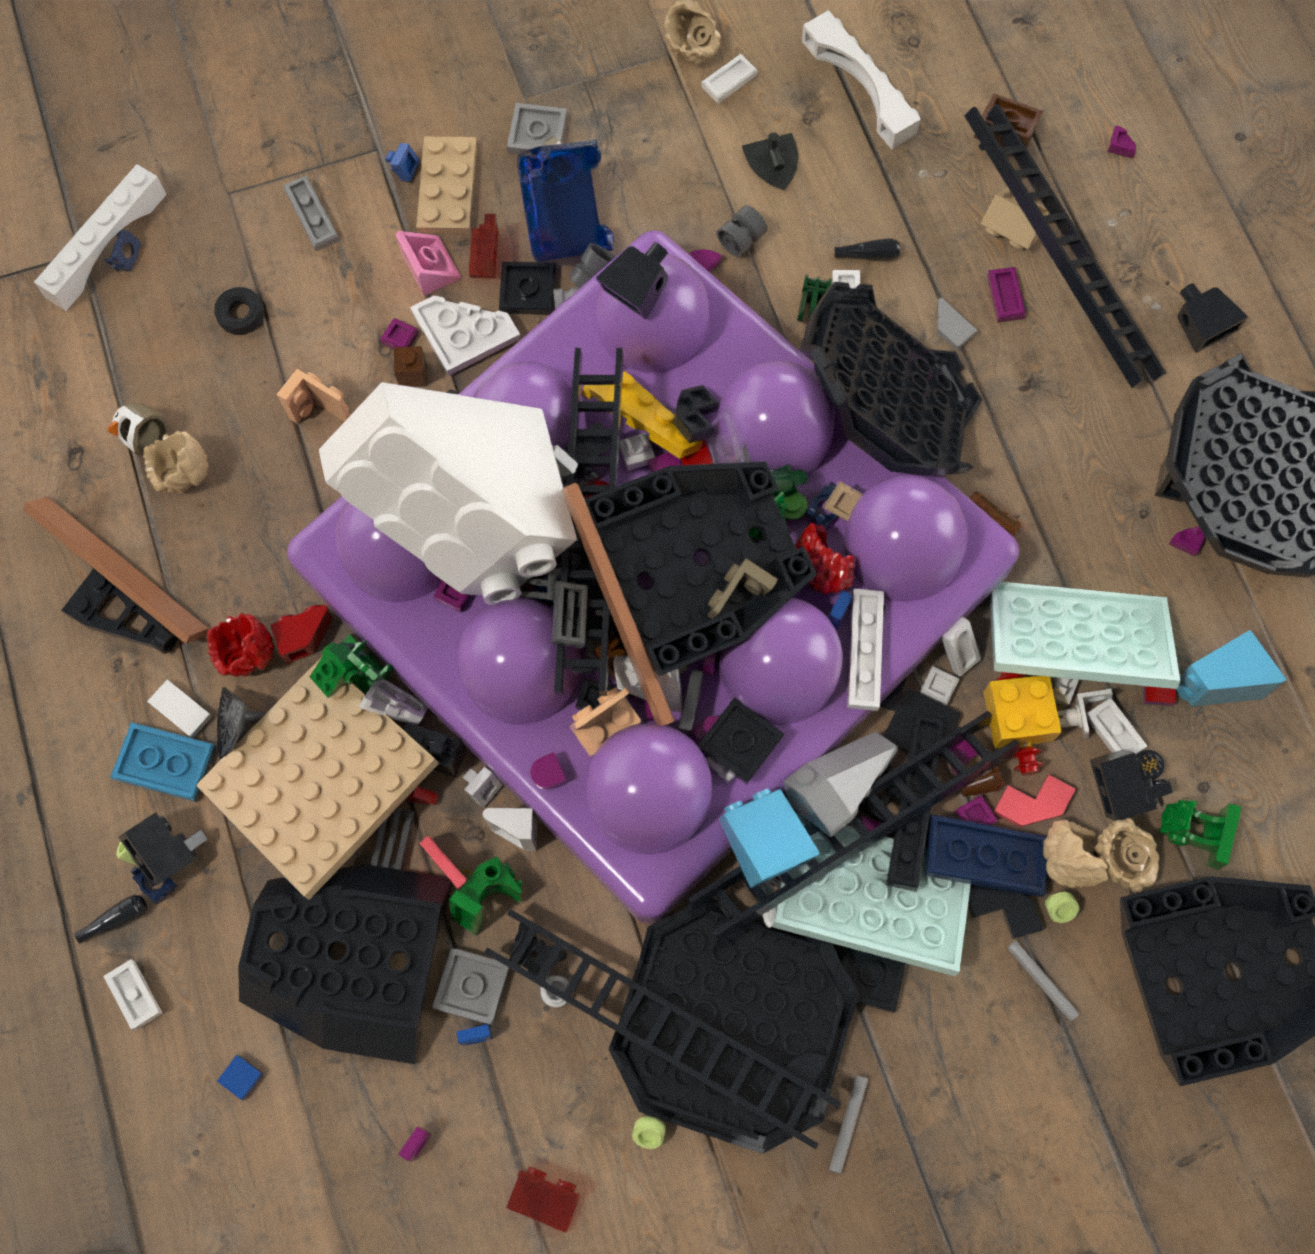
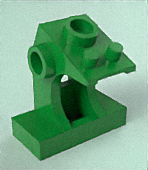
(337, 669)
(1217, 832)
(466, 903)

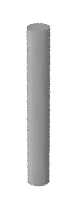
(1043, 981)
(848, 1124)

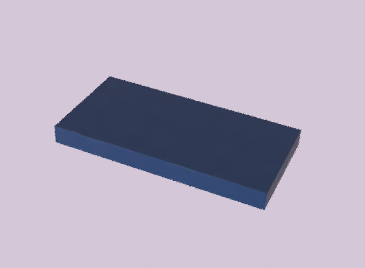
(985, 856)

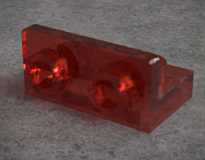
(484, 249)
(543, 1199)

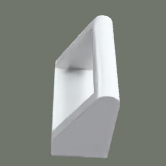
(514, 825)

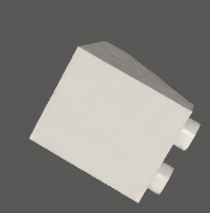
(455, 485)

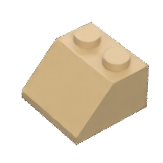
(1007, 219)

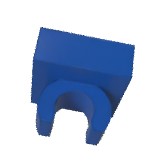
(403, 162)

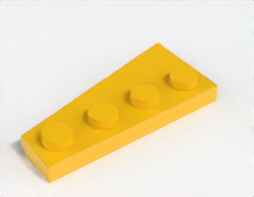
(645, 414)

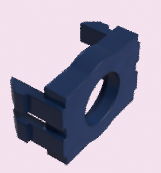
(117, 258)
(813, 512)
(155, 895)

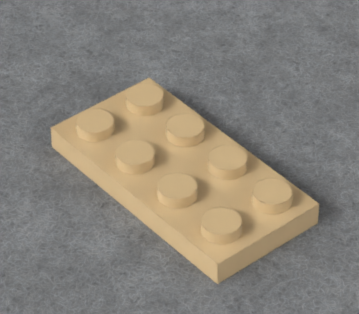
(447, 185)

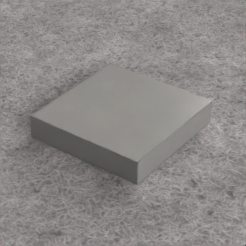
(535, 125)
(471, 986)

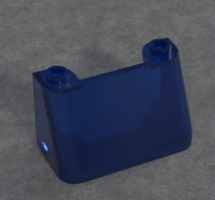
(561, 200)

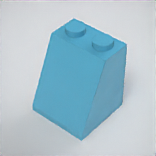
(1231, 674)
(767, 836)

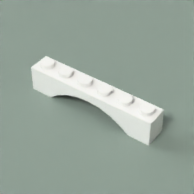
(831, 43)
(68, 272)

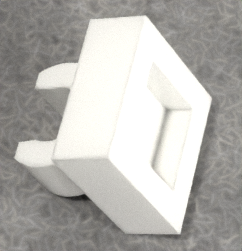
(636, 451)
(1063, 690)
(482, 785)

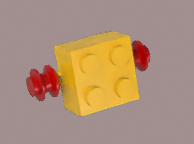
(1022, 711)

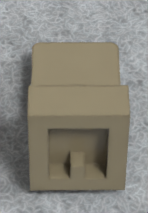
(754, 579)

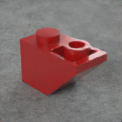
(302, 633)

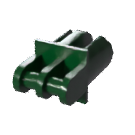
(812, 294)
(788, 480)

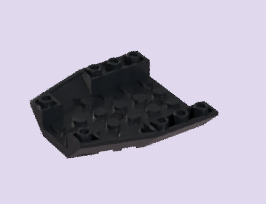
(683, 509)
(1191, 936)
(354, 1001)

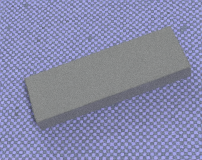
(311, 213)

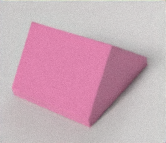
(427, 260)

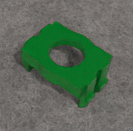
(366, 664)

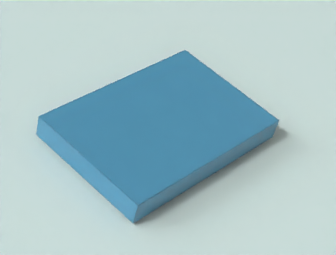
(163, 762)

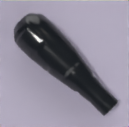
(877, 249)
(115, 917)

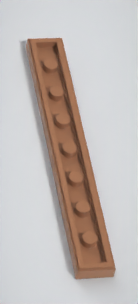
(116, 569)
(617, 604)

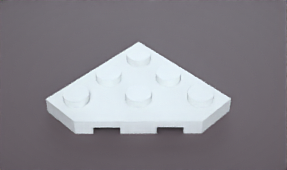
(463, 331)

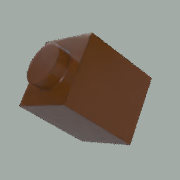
(410, 366)

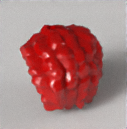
(832, 569)
(240, 645)

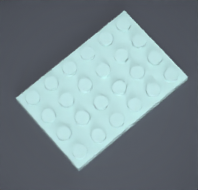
(1083, 635)
(863, 913)

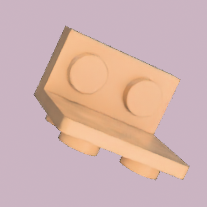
(306, 389)
(598, 724)

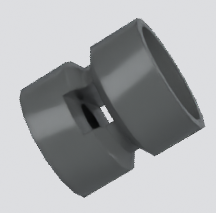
(742, 230)
(593, 260)

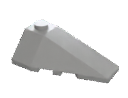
(836, 783)

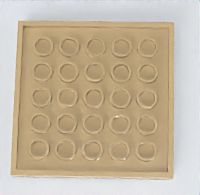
(316, 780)

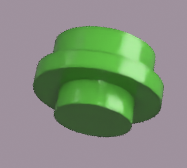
(795, 506)

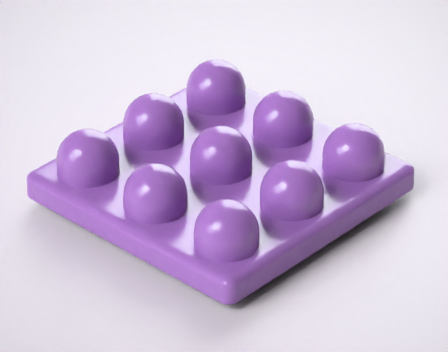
(647, 799)

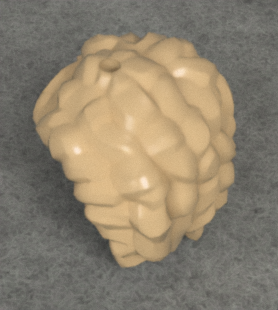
(686, 30)
(175, 463)
(1116, 850)
(1071, 856)

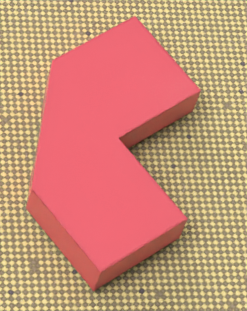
(1025, 811)
(443, 862)

